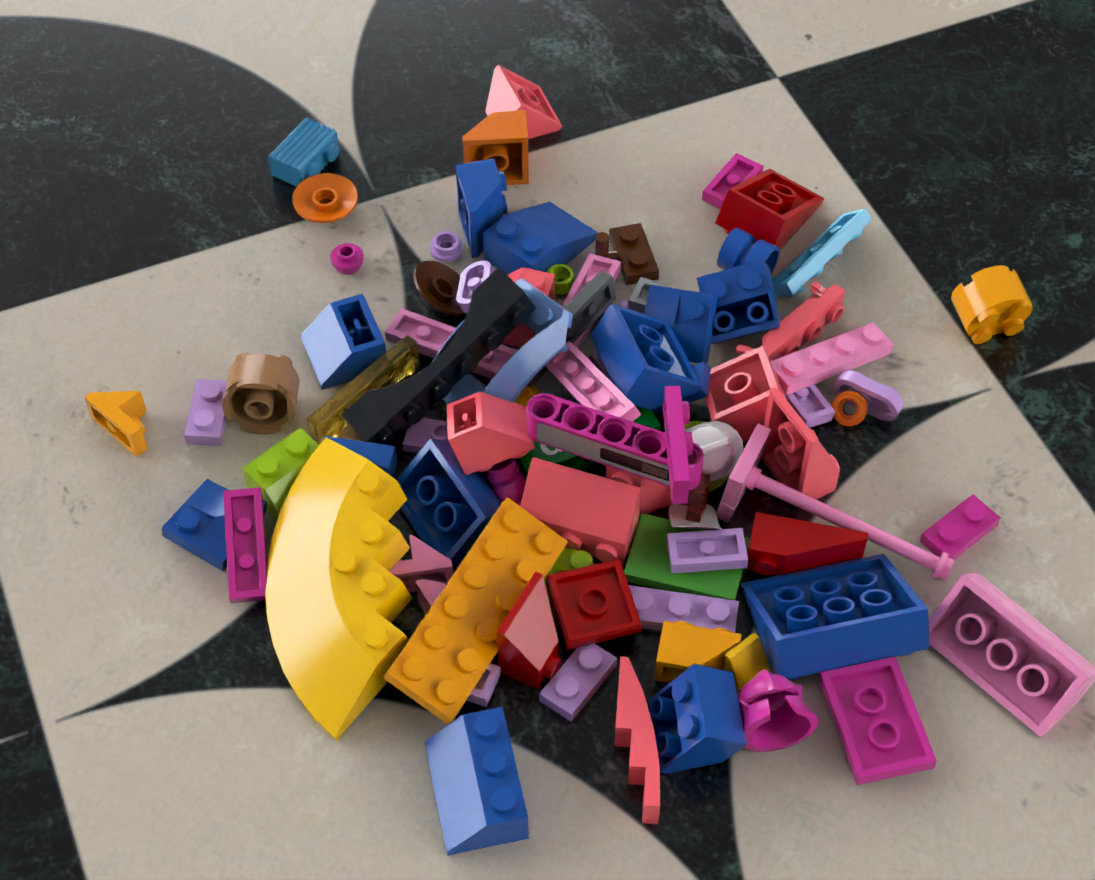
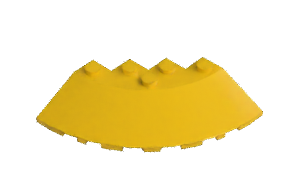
(333, 584)

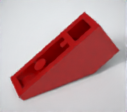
(794, 545)

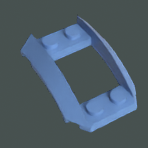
(550, 324)

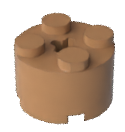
(261, 392)

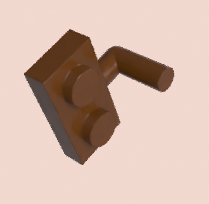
(631, 249)

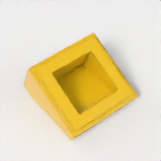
(746, 660)

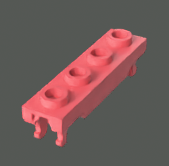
(803, 323)

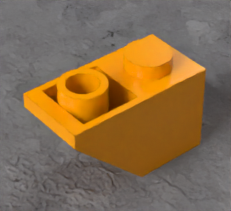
(687, 645)

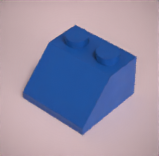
(479, 200)

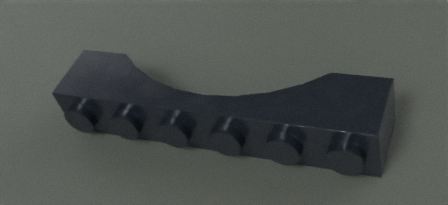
(493, 313)

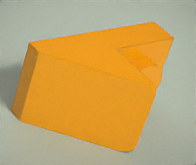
(119, 415)

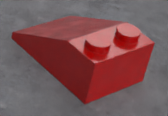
(768, 207)

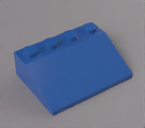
(836, 616)

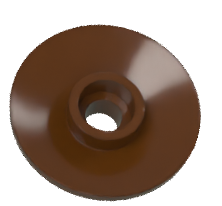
(438, 286)

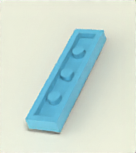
(825, 248)

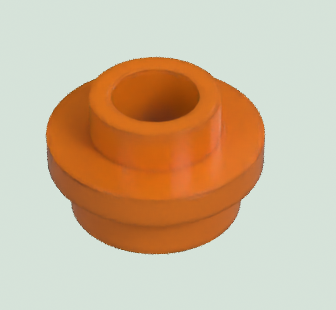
(838, 406)

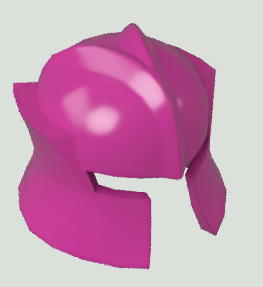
(774, 713)

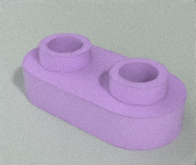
(470, 279)
(882, 400)

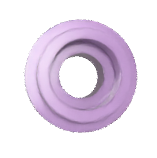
(446, 246)

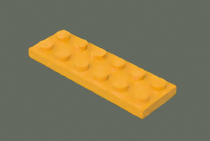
(461, 627)

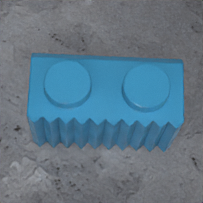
(304, 152)

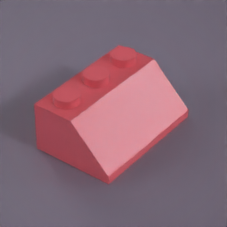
(583, 508)

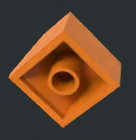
(504, 139)

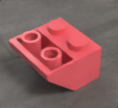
(487, 431)

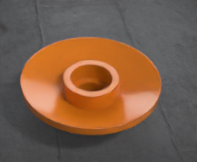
(325, 198)

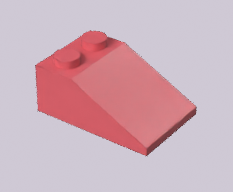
(795, 451)

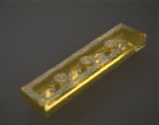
(384, 372)

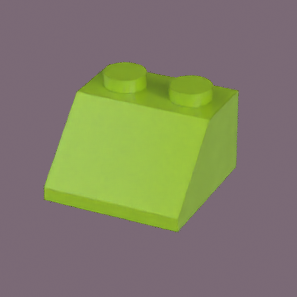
(278, 468)

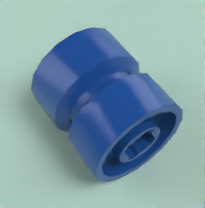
(741, 249)

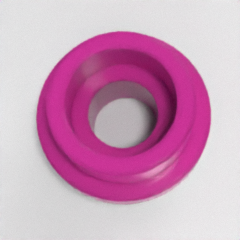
(347, 258)

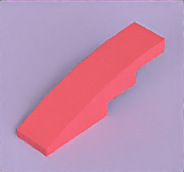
(637, 732)

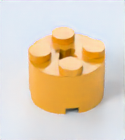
(992, 304)

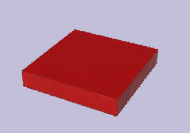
(593, 604)

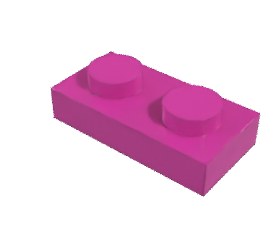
(733, 173)
(960, 528)

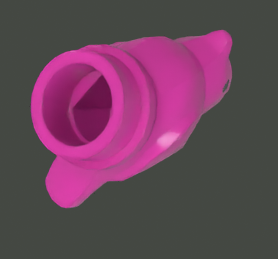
(507, 480)

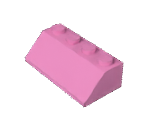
(1009, 653)

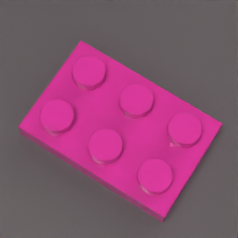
(877, 720)

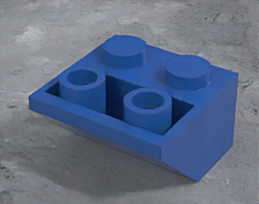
(744, 301)
(343, 341)
(697, 719)

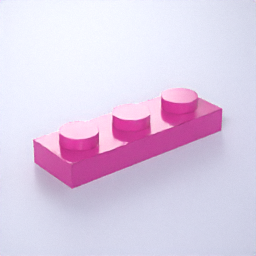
(678, 445)
(245, 544)

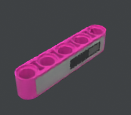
(603, 438)

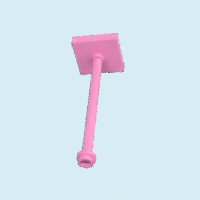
(748, 476)

